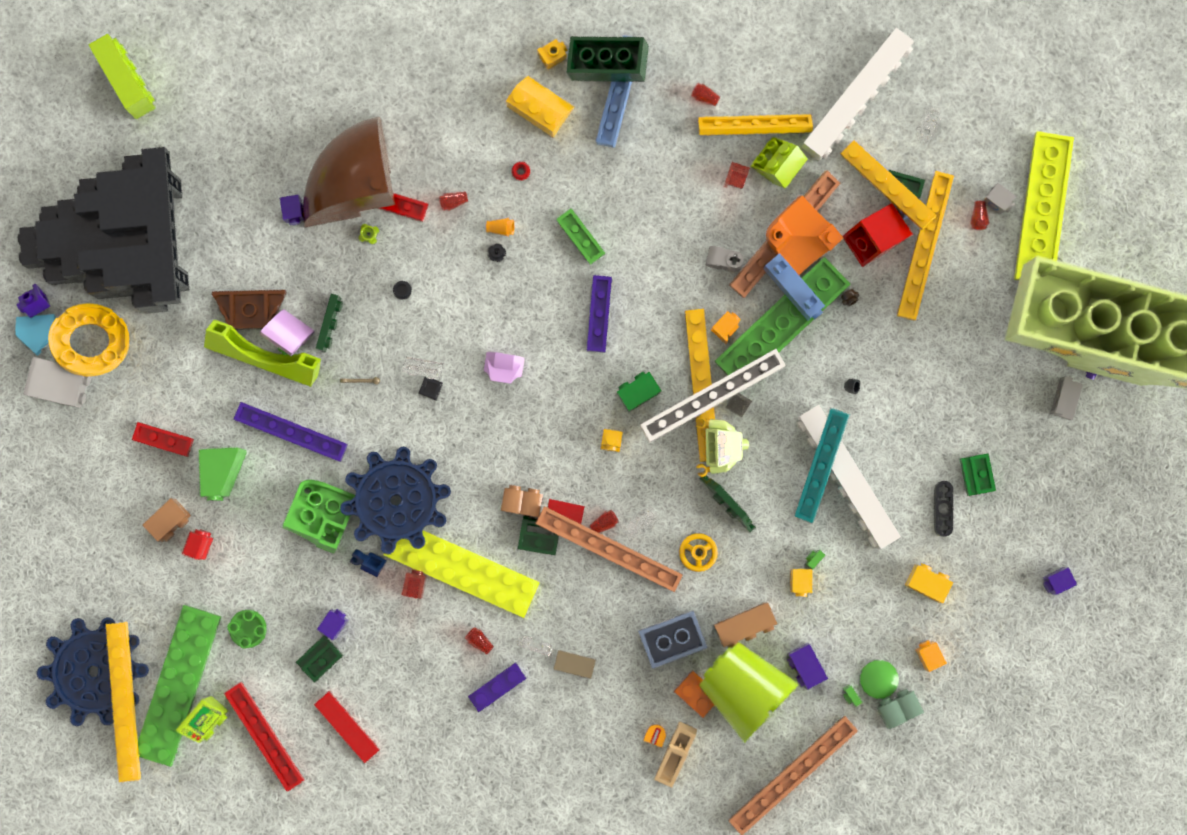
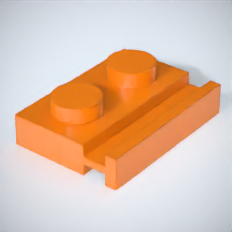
(693, 694)

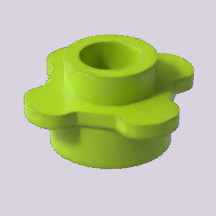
(368, 229)

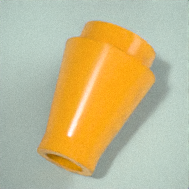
(502, 227)

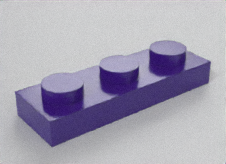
(497, 687)

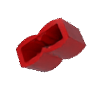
(198, 544)

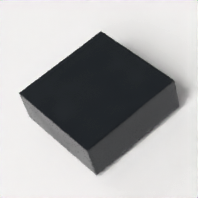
(430, 388)

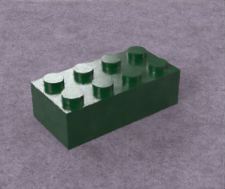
(607, 59)

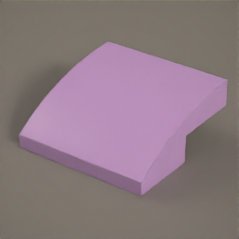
(287, 332)

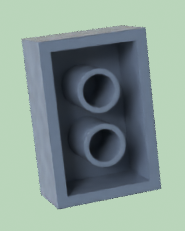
(672, 639)

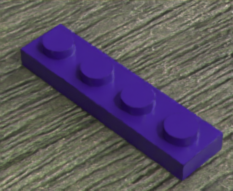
(599, 314)

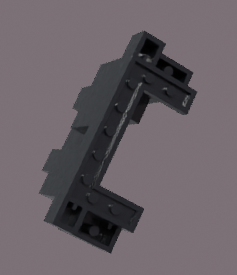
(114, 235)

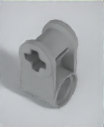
(722, 259)

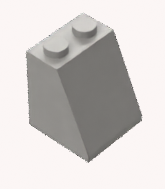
(54, 384)

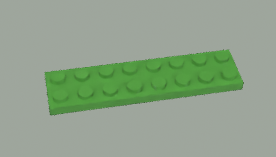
(782, 320)
(177, 684)

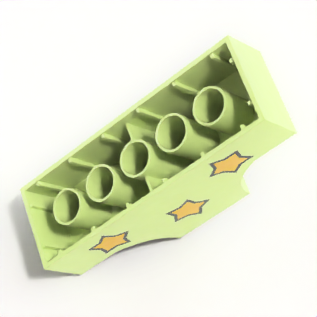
(1101, 323)

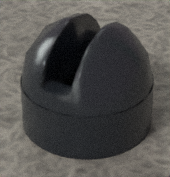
(852, 386)

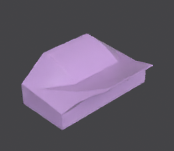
(503, 367)

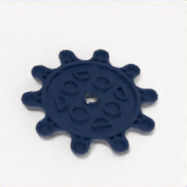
(392, 479)
(71, 672)

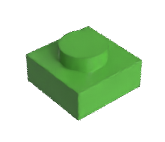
(814, 558)
(851, 696)

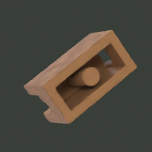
(167, 520)

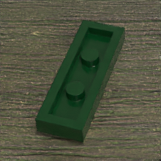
(329, 323)

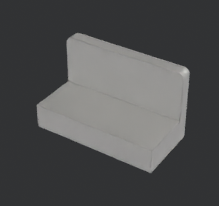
(1066, 398)

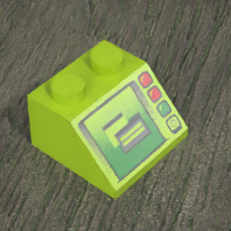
(203, 720)

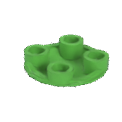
(247, 628)
(879, 679)

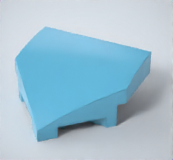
(34, 331)

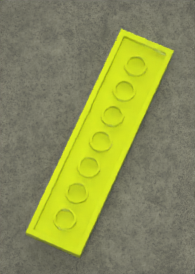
(1044, 198)
(468, 572)

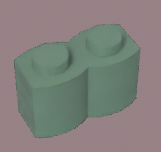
(900, 709)

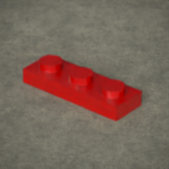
(162, 439)

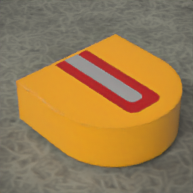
(655, 735)

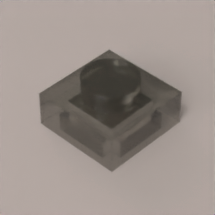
(738, 404)

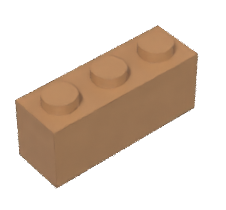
(745, 625)

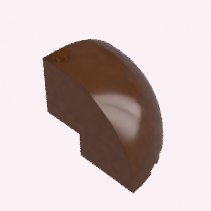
(349, 176)

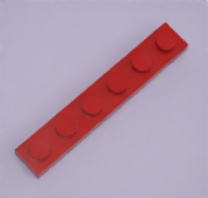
(264, 736)

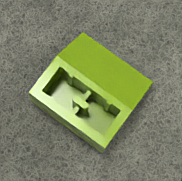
(779, 162)

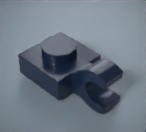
(369, 563)

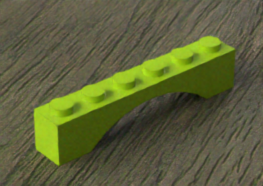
(227, 341)

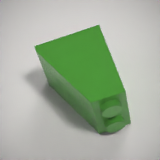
(219, 471)

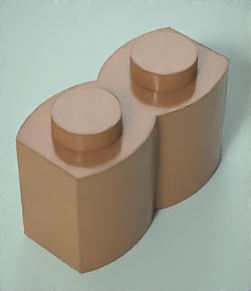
(522, 501)

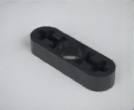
(939, 494)

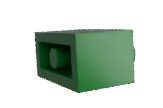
(638, 391)

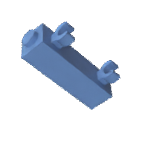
(794, 287)

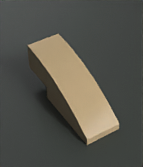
(675, 754)

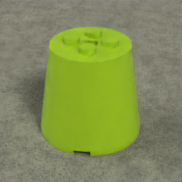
(745, 689)

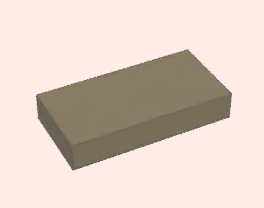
(574, 664)

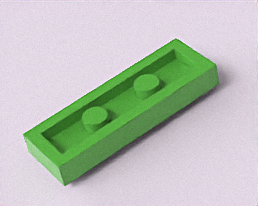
(580, 236)

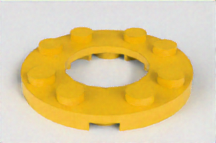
(88, 314)

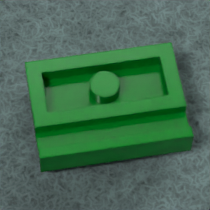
(977, 474)

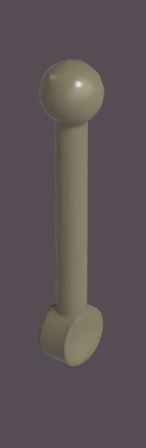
(376, 380)

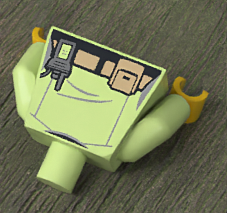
(723, 446)

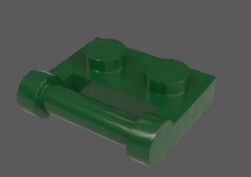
(536, 541)

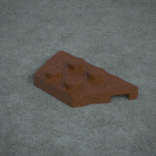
(249, 308)

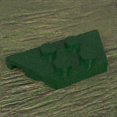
(732, 506)

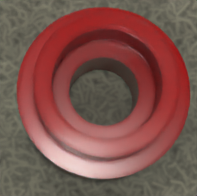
(521, 165)

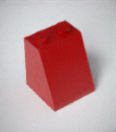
(877, 234)

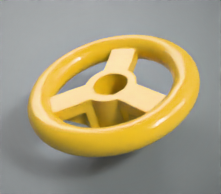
(710, 545)

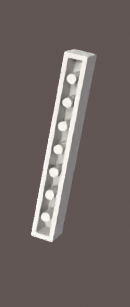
(857, 94)
(712, 395)
(852, 484)

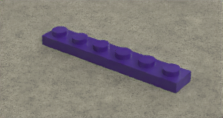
(290, 431)

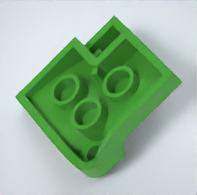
(318, 514)

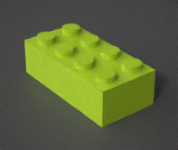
(123, 75)

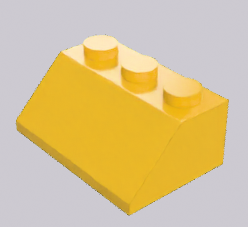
(539, 105)

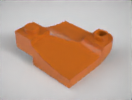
(801, 235)

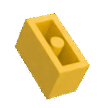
(929, 583)

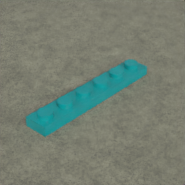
(822, 465)

